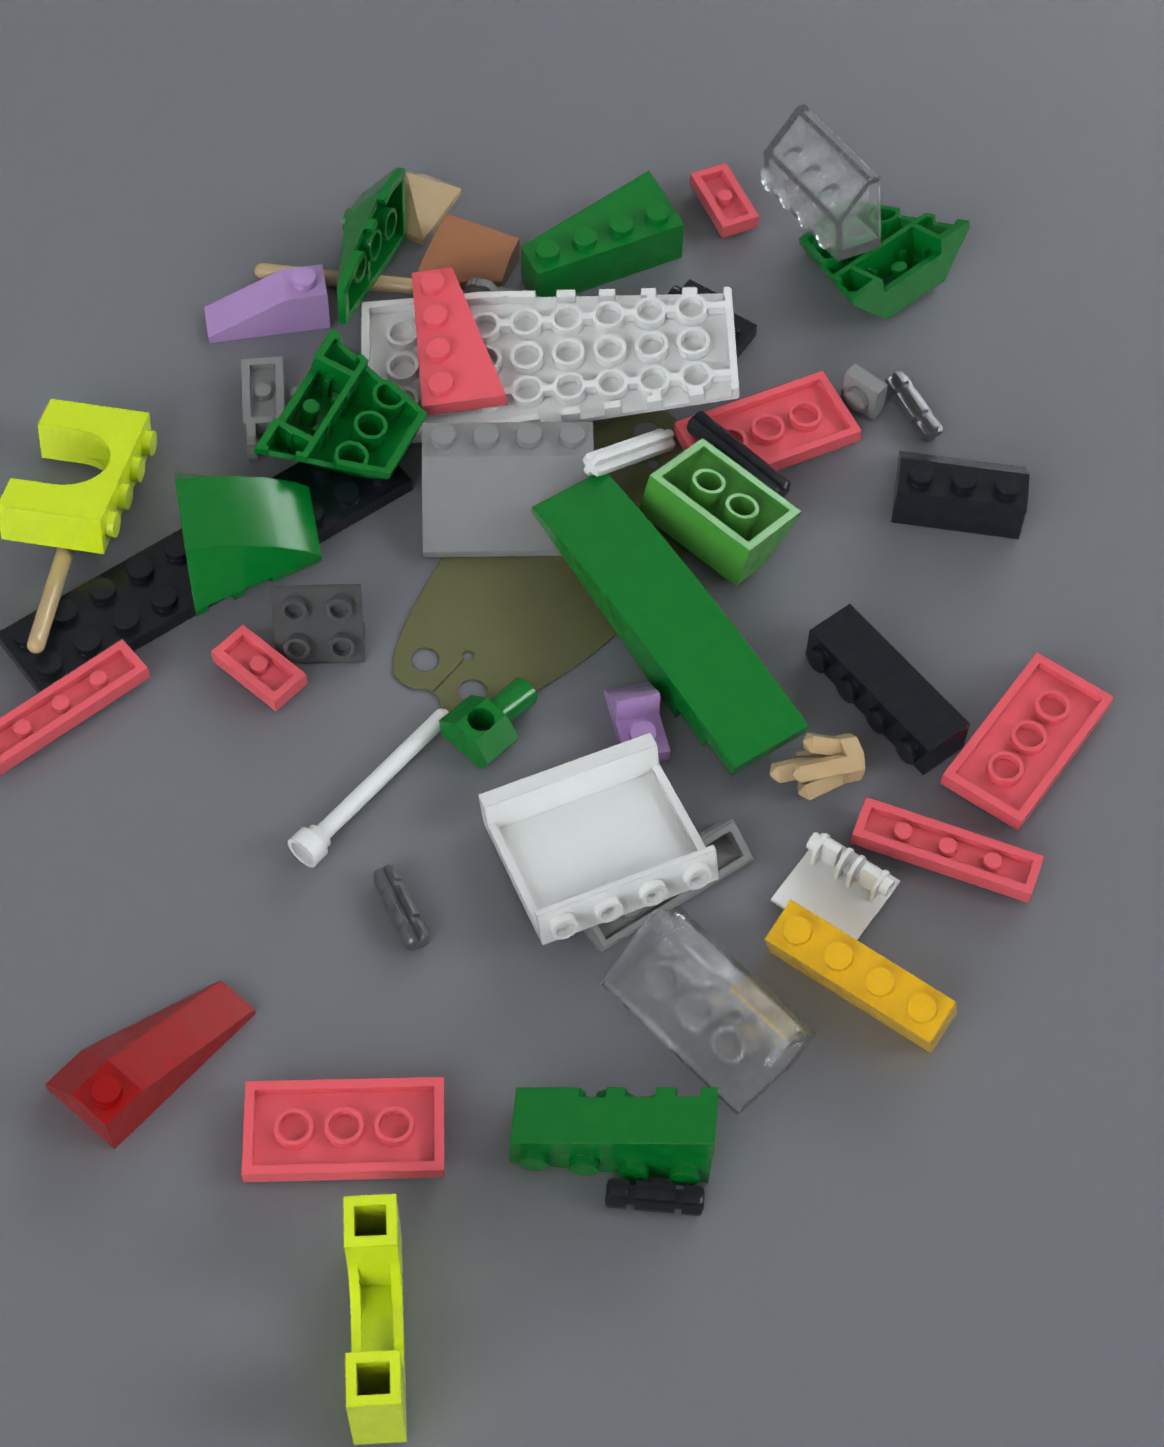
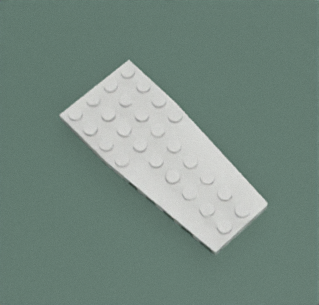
(576, 353)

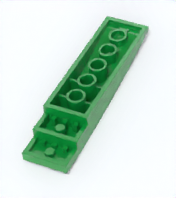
(670, 623)

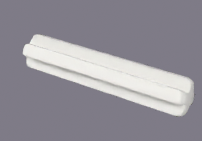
(628, 452)

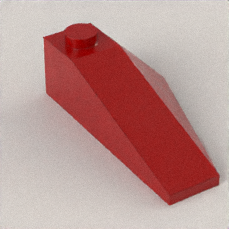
(140, 1067)

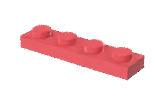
(68, 703)
(947, 849)

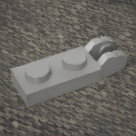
(261, 397)

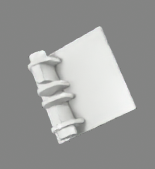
(837, 885)

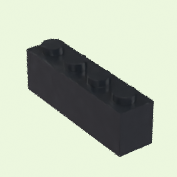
(886, 689)

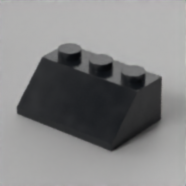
(960, 495)

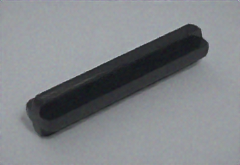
(705, 427)

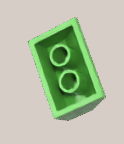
(718, 510)

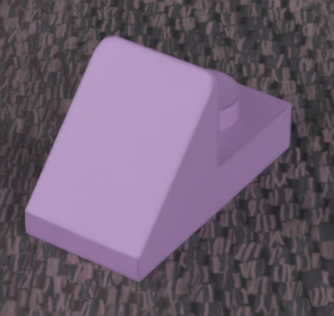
(636, 712)

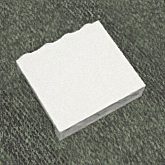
(596, 839)

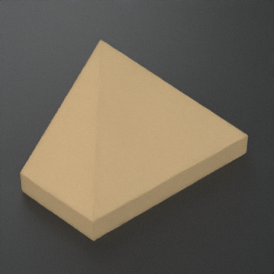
(427, 204)

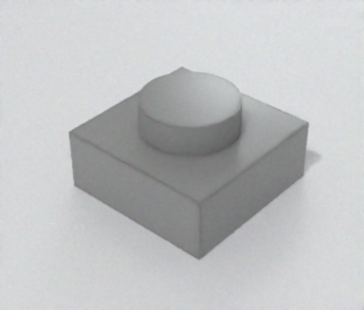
(863, 391)

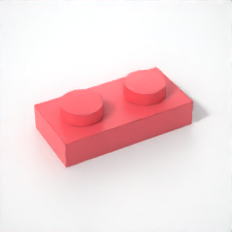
(724, 200)
(259, 667)

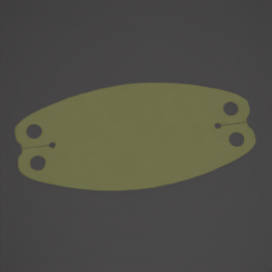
(516, 611)

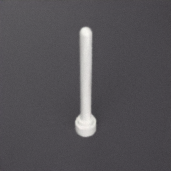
(311, 843)

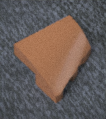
(472, 251)

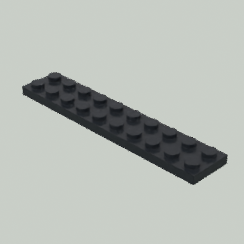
(154, 590)

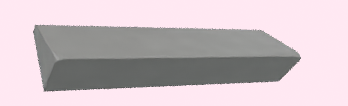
(731, 855)

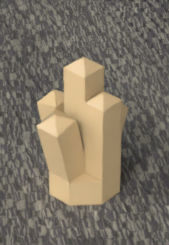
(824, 764)

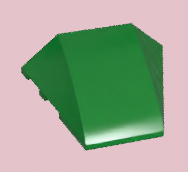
(907, 265)
(344, 417)
(243, 533)

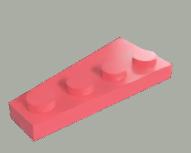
(451, 351)

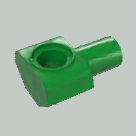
(493, 716)

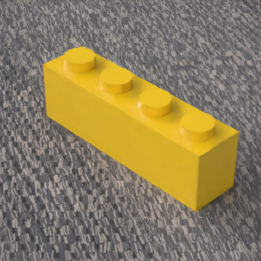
(861, 976)

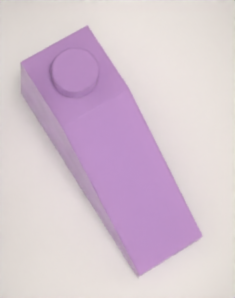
(272, 306)

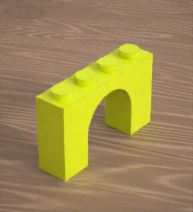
(90, 511)
(377, 1320)

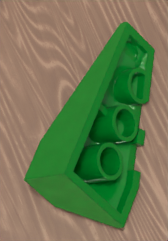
(371, 237)

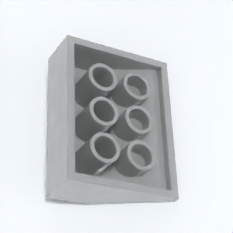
(489, 477)

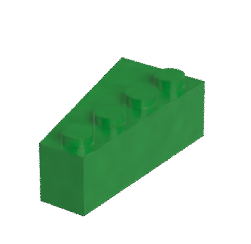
(605, 241)
(616, 1132)

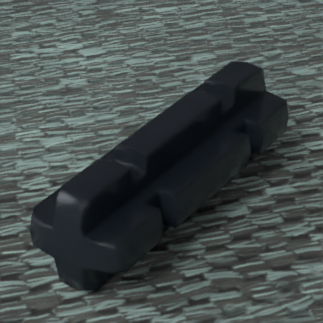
(655, 1197)

